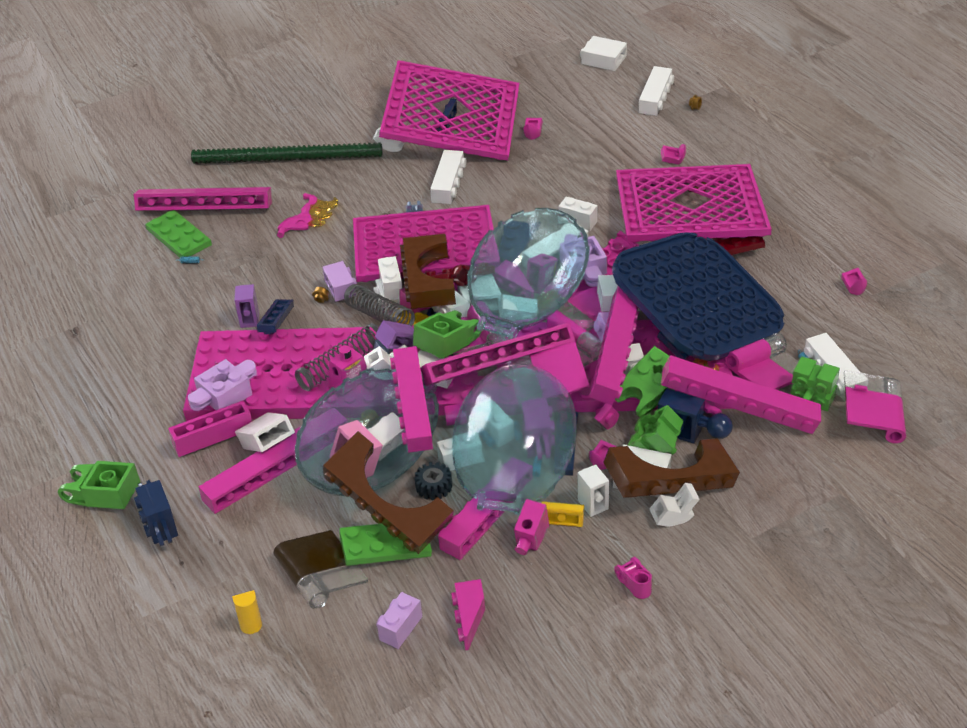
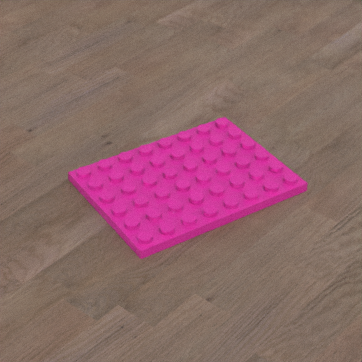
(383, 234)

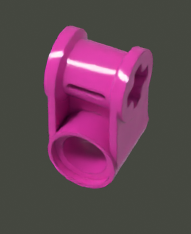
(635, 578)

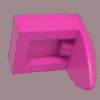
(533, 128)
(672, 154)
(854, 281)
(606, 416)
(598, 455)

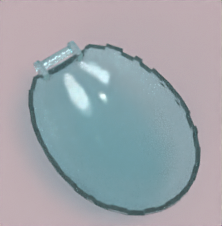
(526, 270)
(361, 399)
(513, 437)

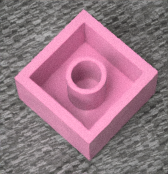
(346, 431)

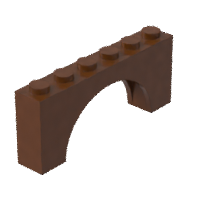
(421, 289)
(639, 478)
(412, 525)

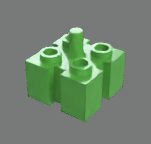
(815, 382)
(657, 431)

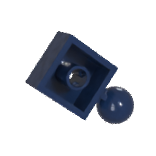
(691, 411)

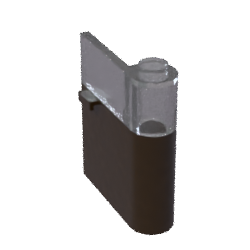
(317, 566)

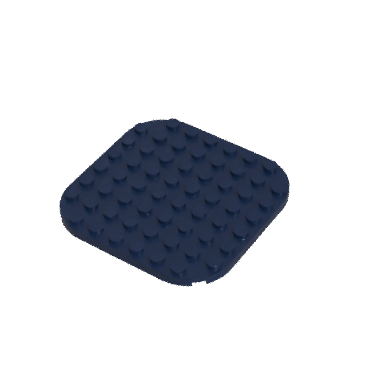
(697, 295)

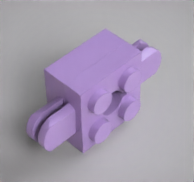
(597, 263)
(223, 385)

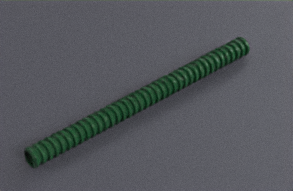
(286, 153)

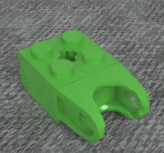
(444, 333)
(645, 381)
(101, 484)

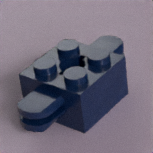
(155, 512)

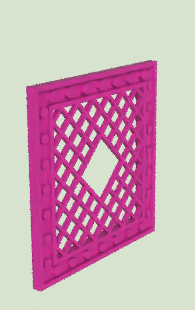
(396, 100)
(754, 223)

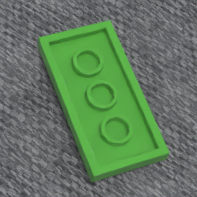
(178, 234)
(375, 544)

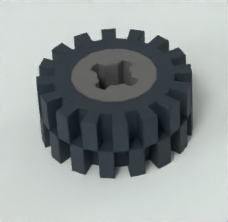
(433, 481)

